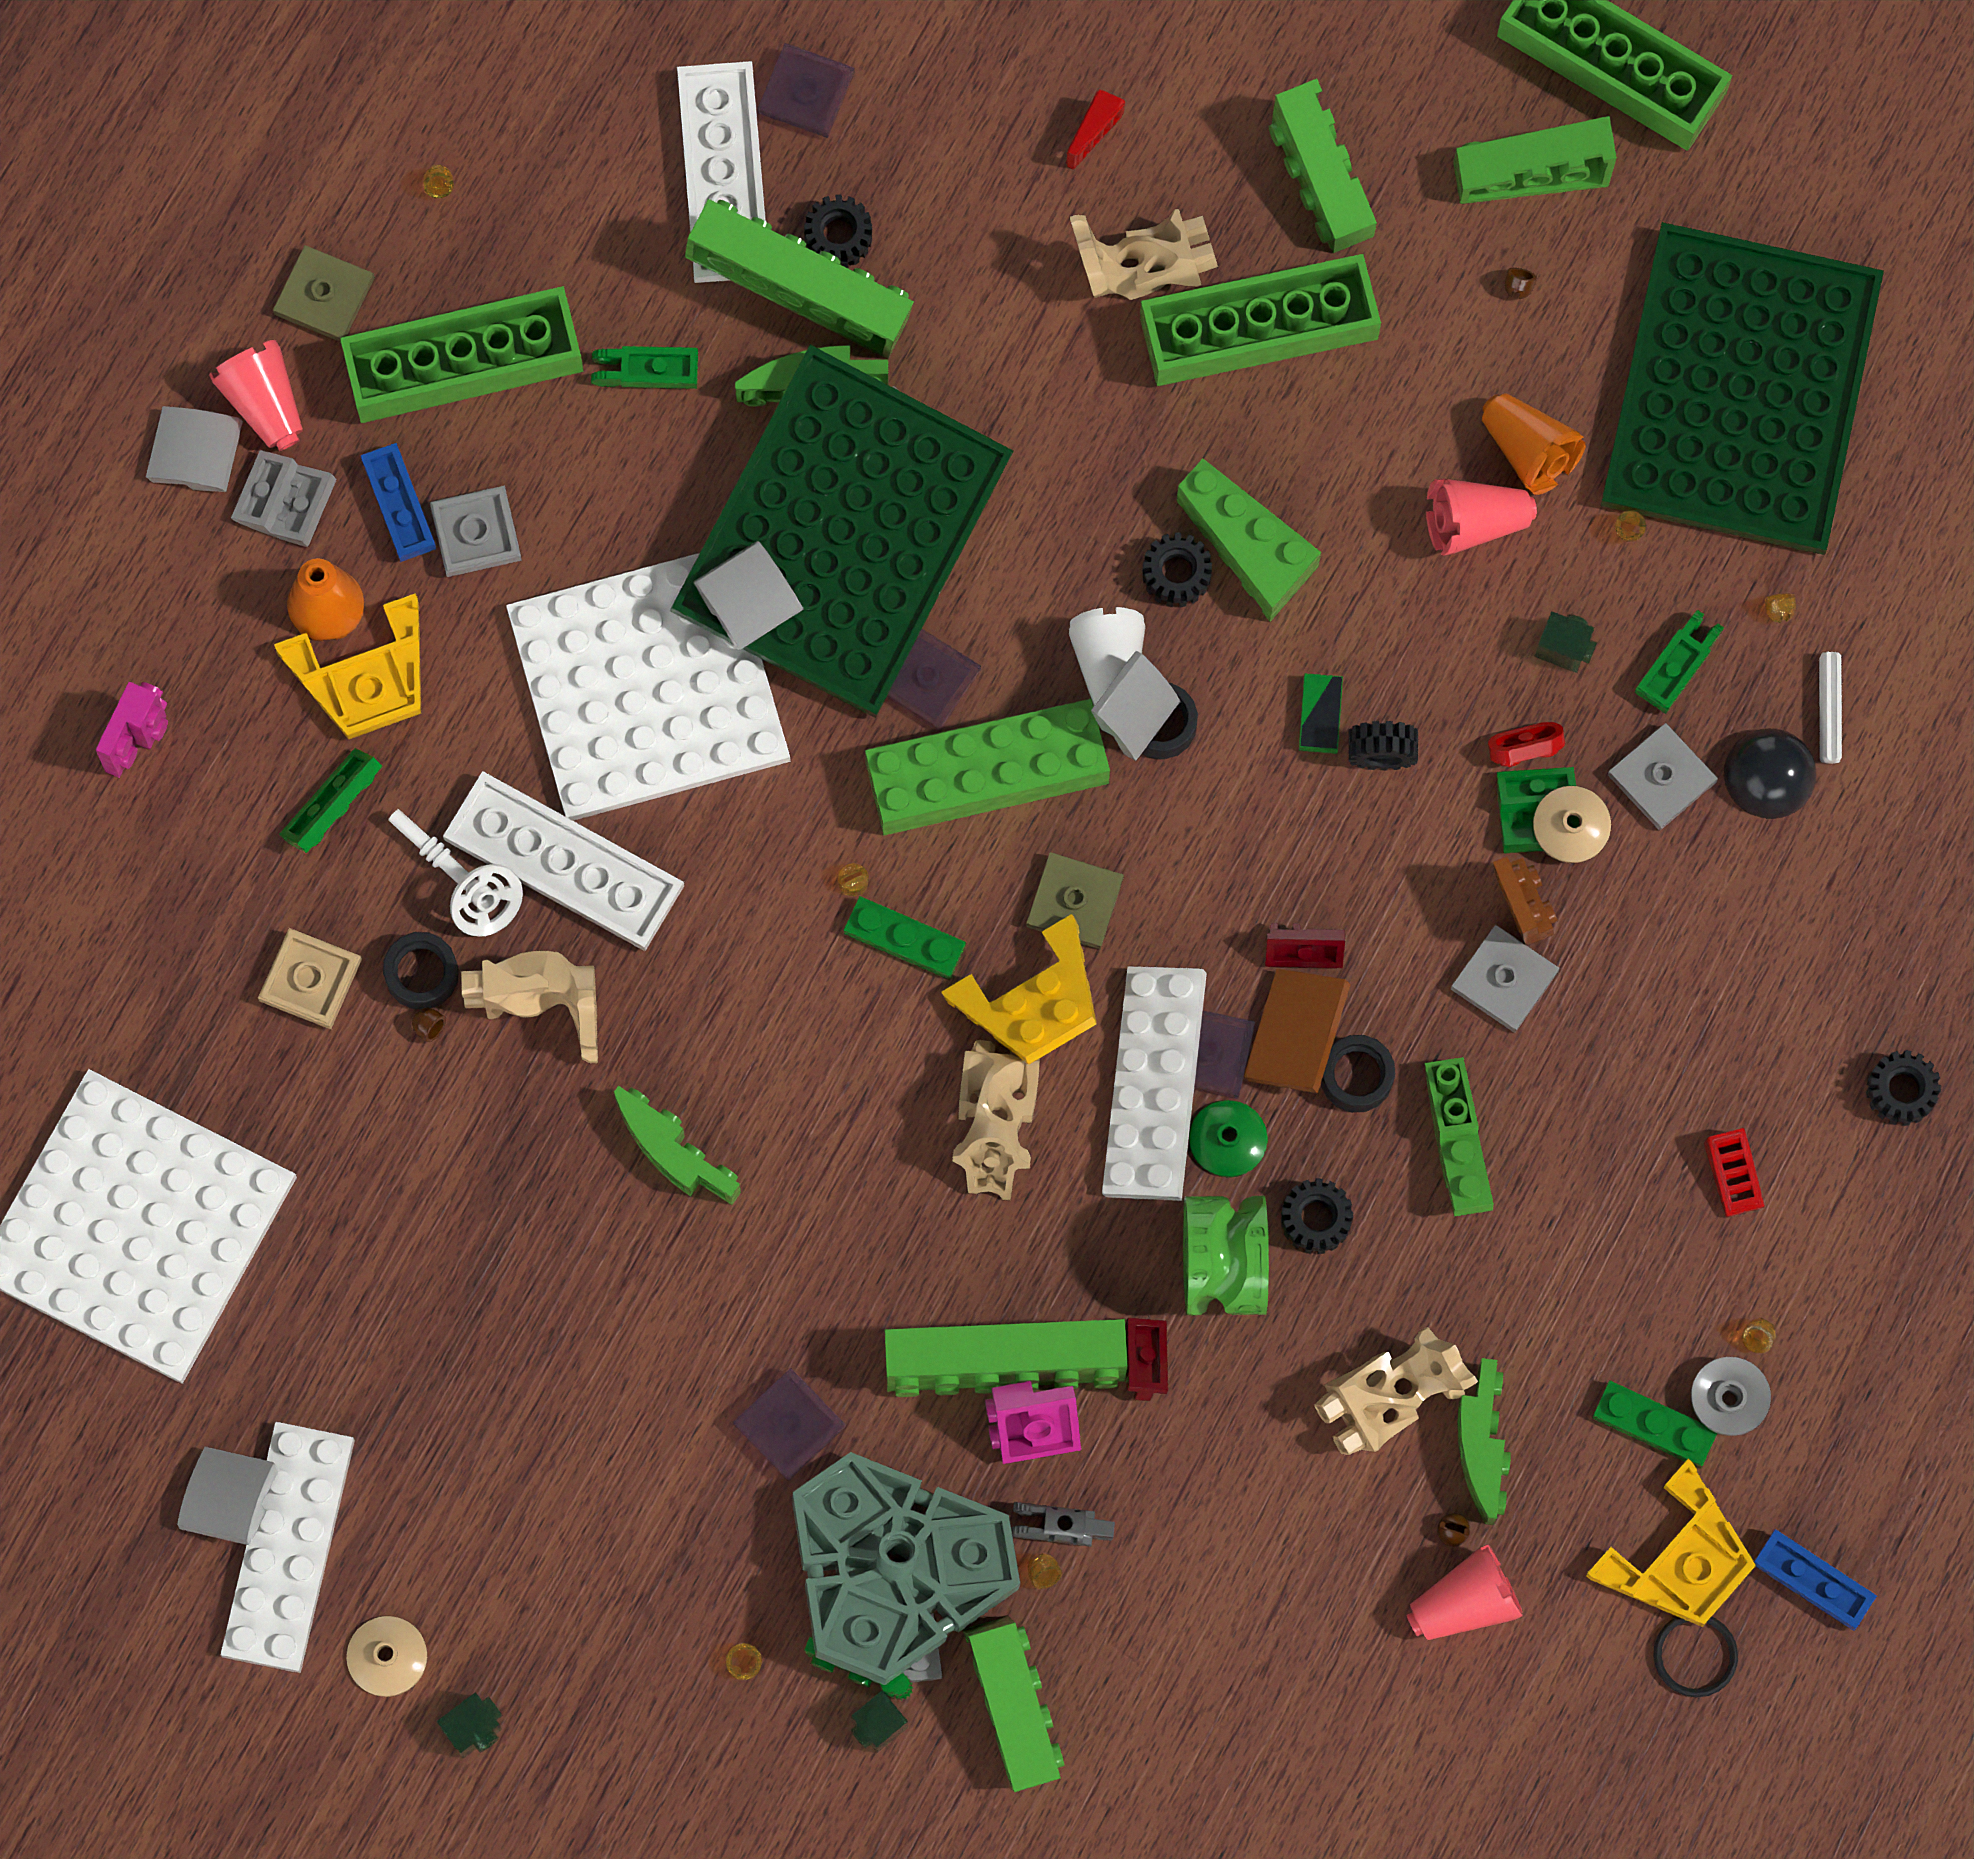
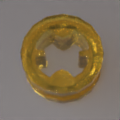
(751, 1652)

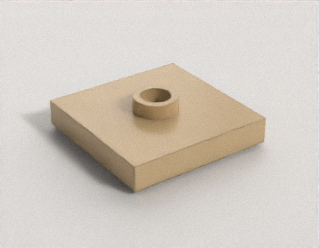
(309, 978)

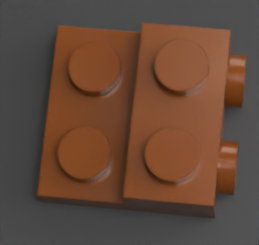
(1520, 891)

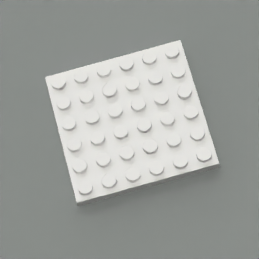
(640, 695)
(137, 1225)

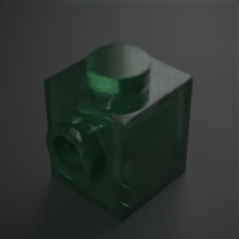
(1566, 641)
(878, 1722)
(472, 1725)

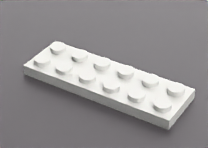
(720, 142)
(564, 861)
(1154, 1083)
(289, 1550)

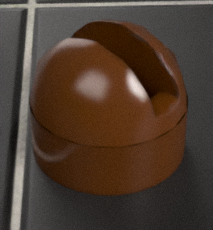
(1520, 281)
(428, 1024)
(1451, 1537)

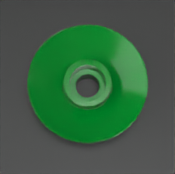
(1225, 1157)

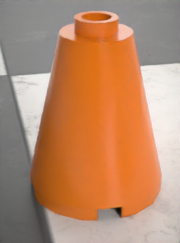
(1532, 441)
(325, 601)

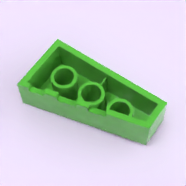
(1537, 162)
(1321, 167)
(1249, 538)
(1013, 1703)

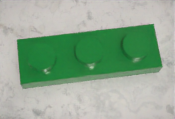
(331, 800)
(904, 938)
(1654, 1424)

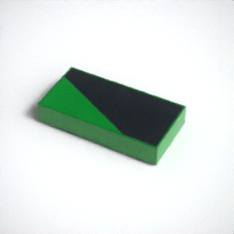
(1320, 713)

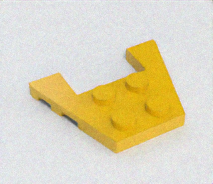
(371, 686)
(1042, 1009)
(1695, 1569)

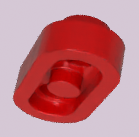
(1526, 743)

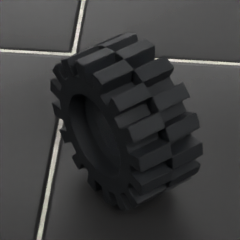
(839, 210)
(1181, 548)
(1383, 745)
(1890, 1107)
(1311, 1239)

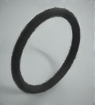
(1657, 1654)

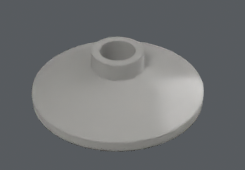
(1741, 1380)

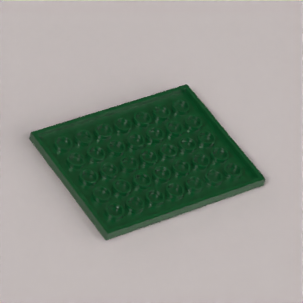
(1742, 388)
(864, 517)

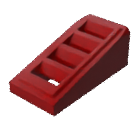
(1098, 121)
(1747, 1169)

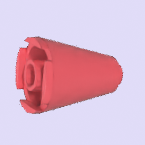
(261, 394)
(1475, 513)
(1466, 1599)

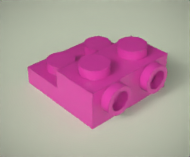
(135, 721)
(1032, 1423)

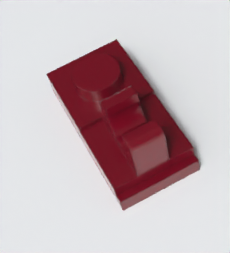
(1304, 947)
(1146, 1357)

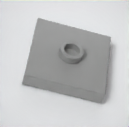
(475, 531)
(1662, 776)
(1505, 978)

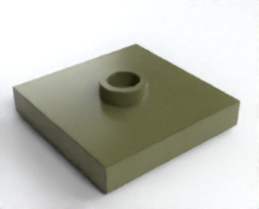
(323, 293)
(1077, 890)

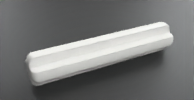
(1830, 707)

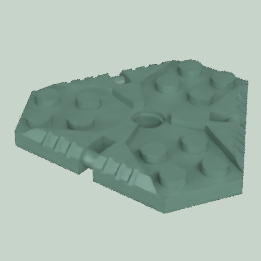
(879, 1610)

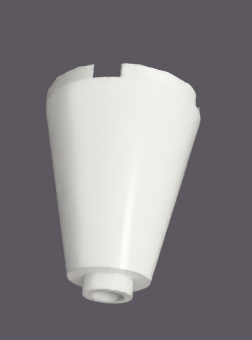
(1105, 645)

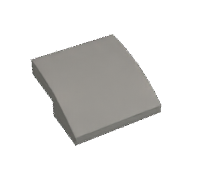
(194, 449)
(283, 498)
(748, 595)
(1135, 705)
(226, 1495)

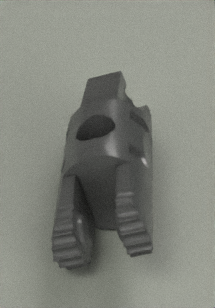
(1082, 1525)

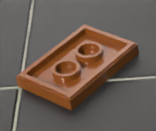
(1297, 1030)

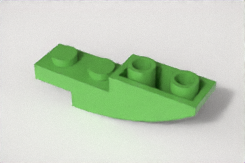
(772, 379)
(1458, 1137)
(660, 1141)
(1481, 1456)

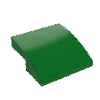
(1518, 799)

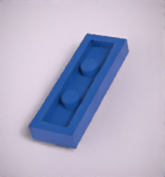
(398, 502)
(1814, 1580)

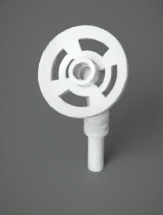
(476, 890)

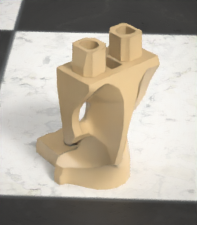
(1161, 252)
(534, 984)
(994, 1137)
(1429, 1366)

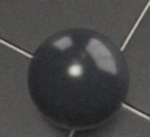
(1770, 773)

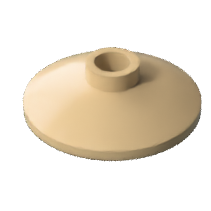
(1569, 843)
(390, 1676)

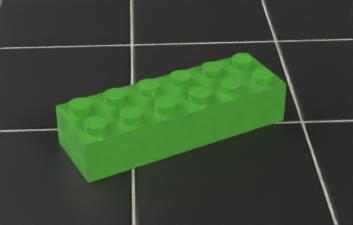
(1620, 62)
(799, 277)
(1260, 320)
(462, 354)
(987, 767)
(1005, 1355)

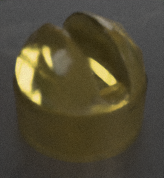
(434, 185)
(1632, 518)
(1780, 607)
(856, 885)
(1767, 1340)
(1044, 1571)

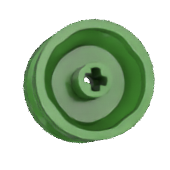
(1225, 1255)

